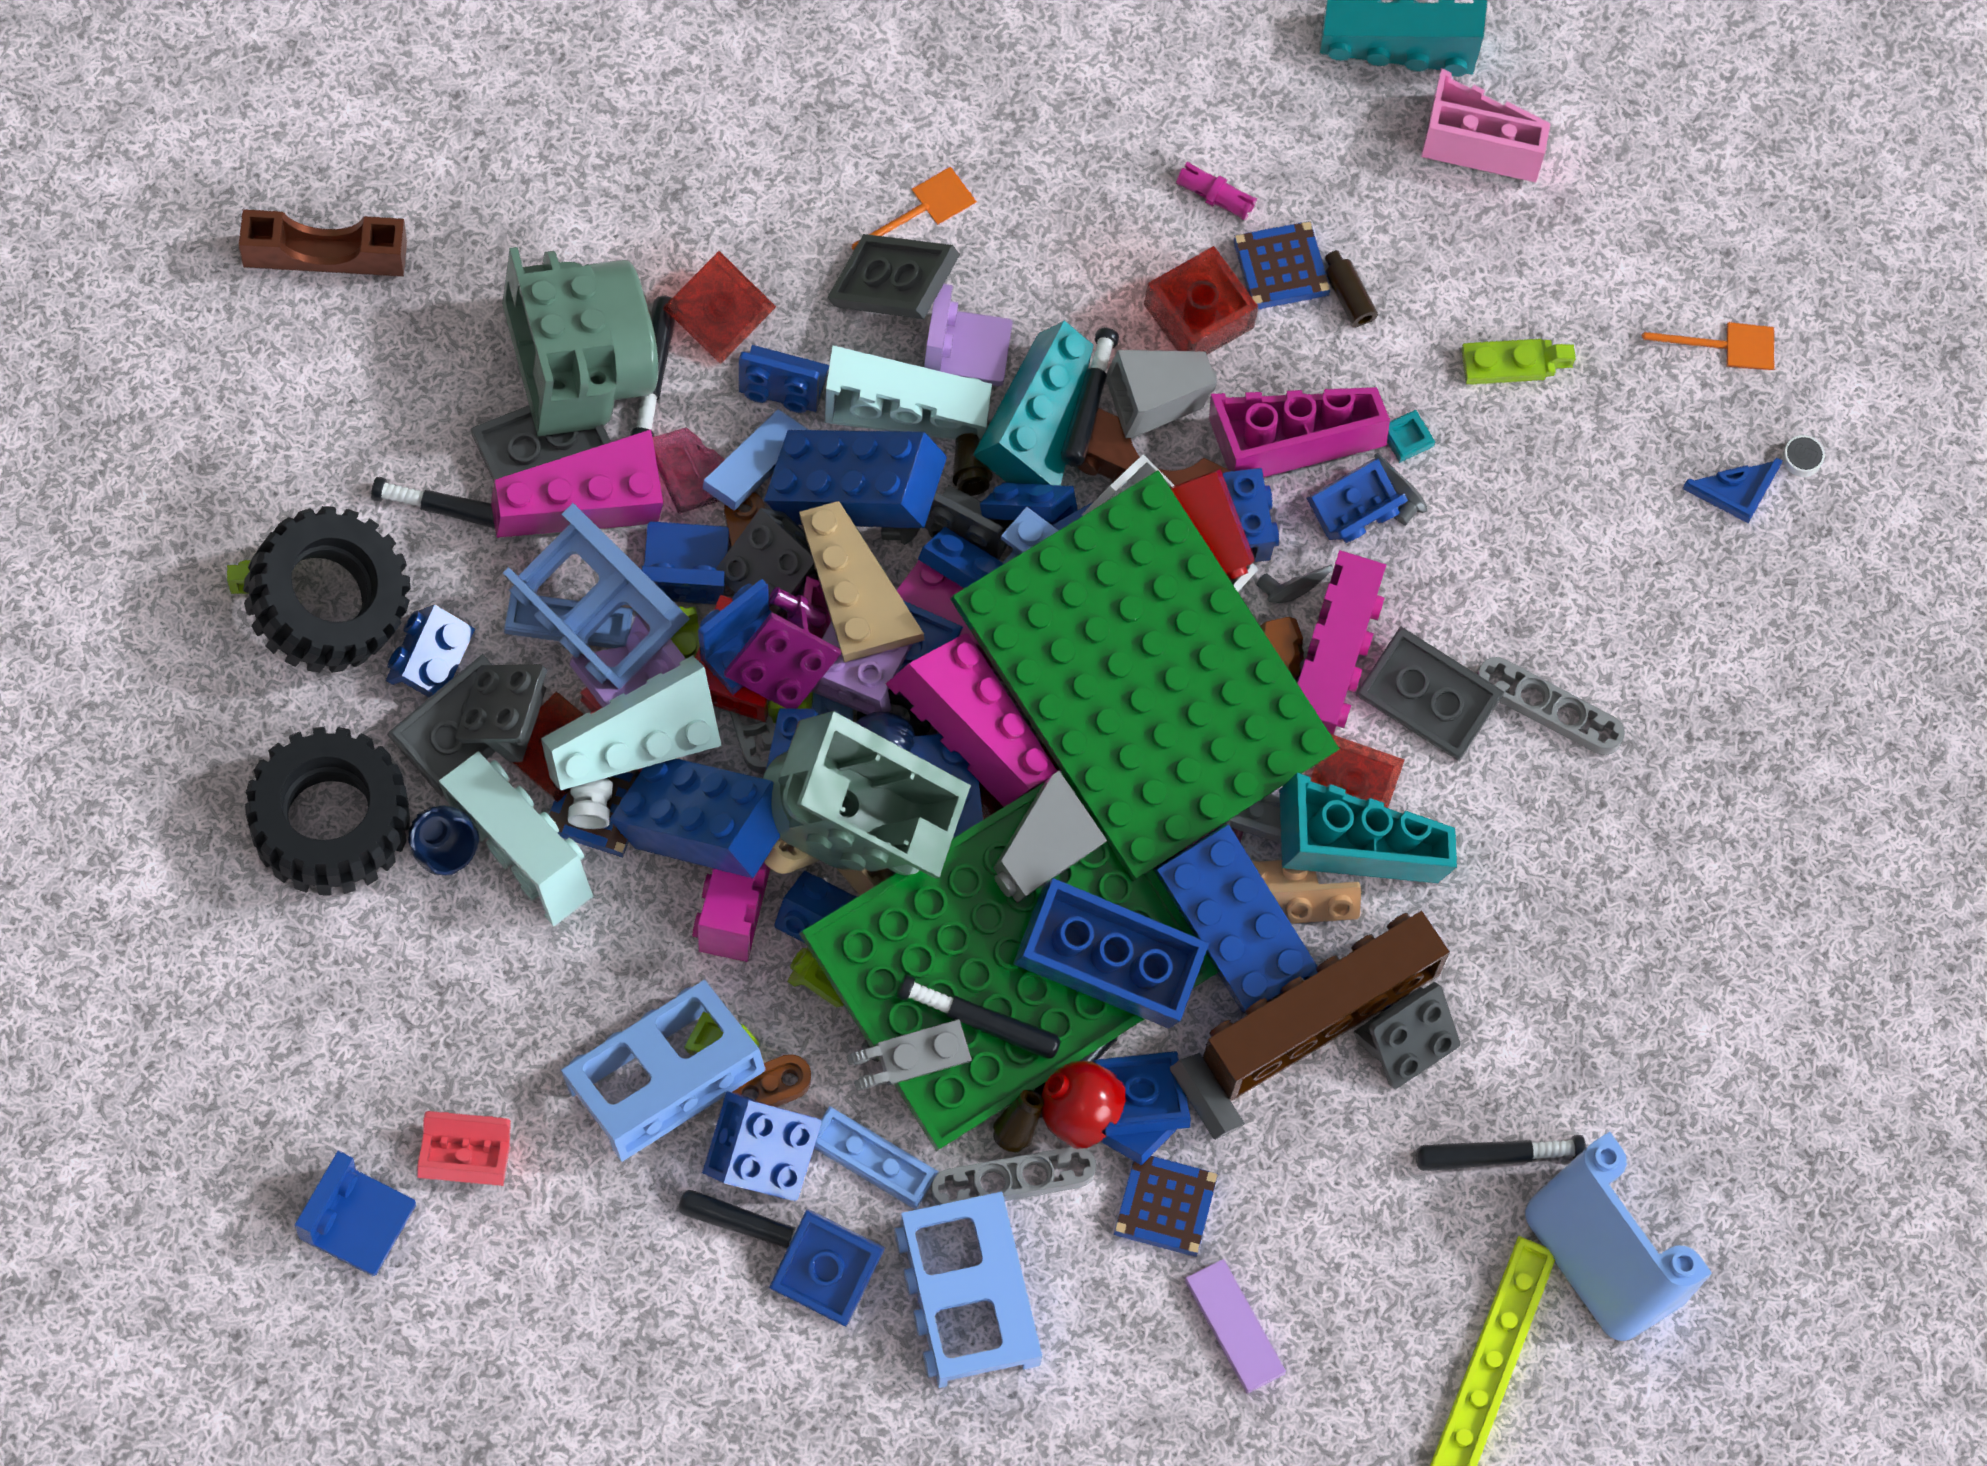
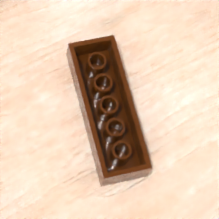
(1325, 1005)

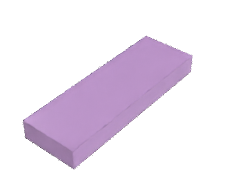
(1235, 1326)

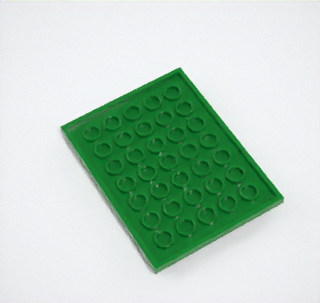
(1144, 674)
(962, 942)

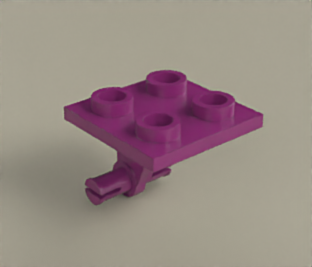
(782, 655)

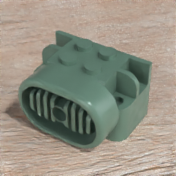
(578, 339)
(863, 799)

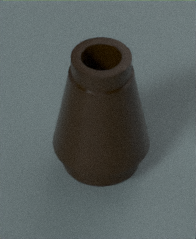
(967, 468)
(1018, 1123)

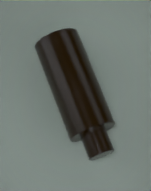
(1350, 290)

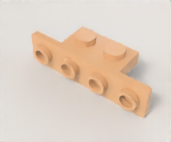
(1307, 900)

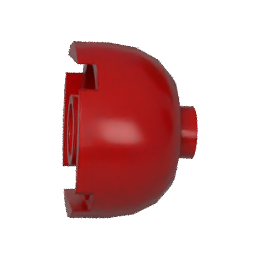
(1082, 1102)

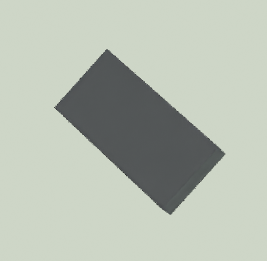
(1206, 1096)

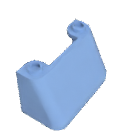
(1606, 1250)

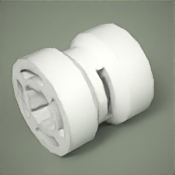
(590, 804)

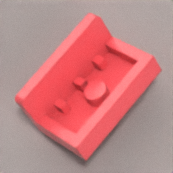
(464, 1148)

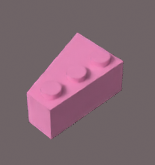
(1483, 133)

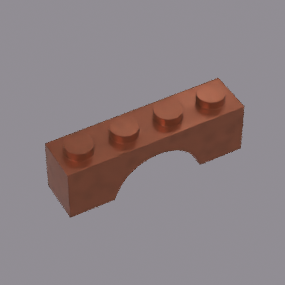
(281, 243)
(1113, 454)

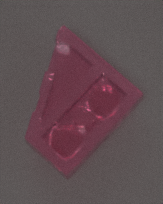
(684, 466)

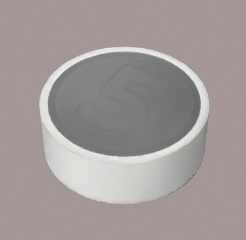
(1803, 456)

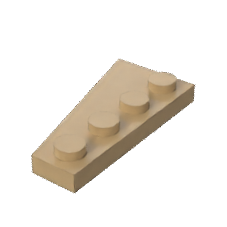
(857, 592)

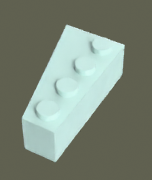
(903, 397)
(636, 730)
(519, 836)

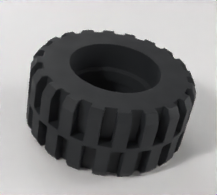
(362, 554)
(337, 860)

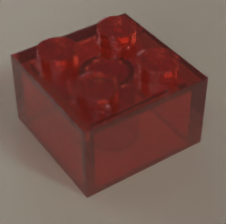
(1201, 304)

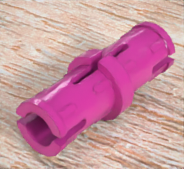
(1216, 190)

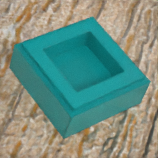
(1409, 436)

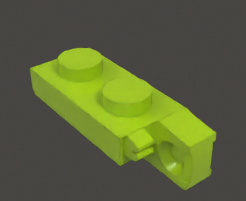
(1514, 360)

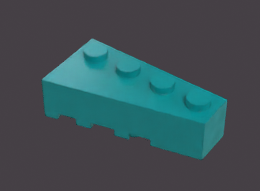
(1405, 33)
(1037, 409)
(1359, 837)

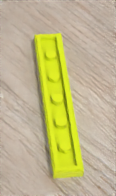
(1495, 1355)

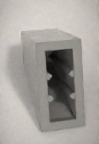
(1158, 387)
(1047, 840)

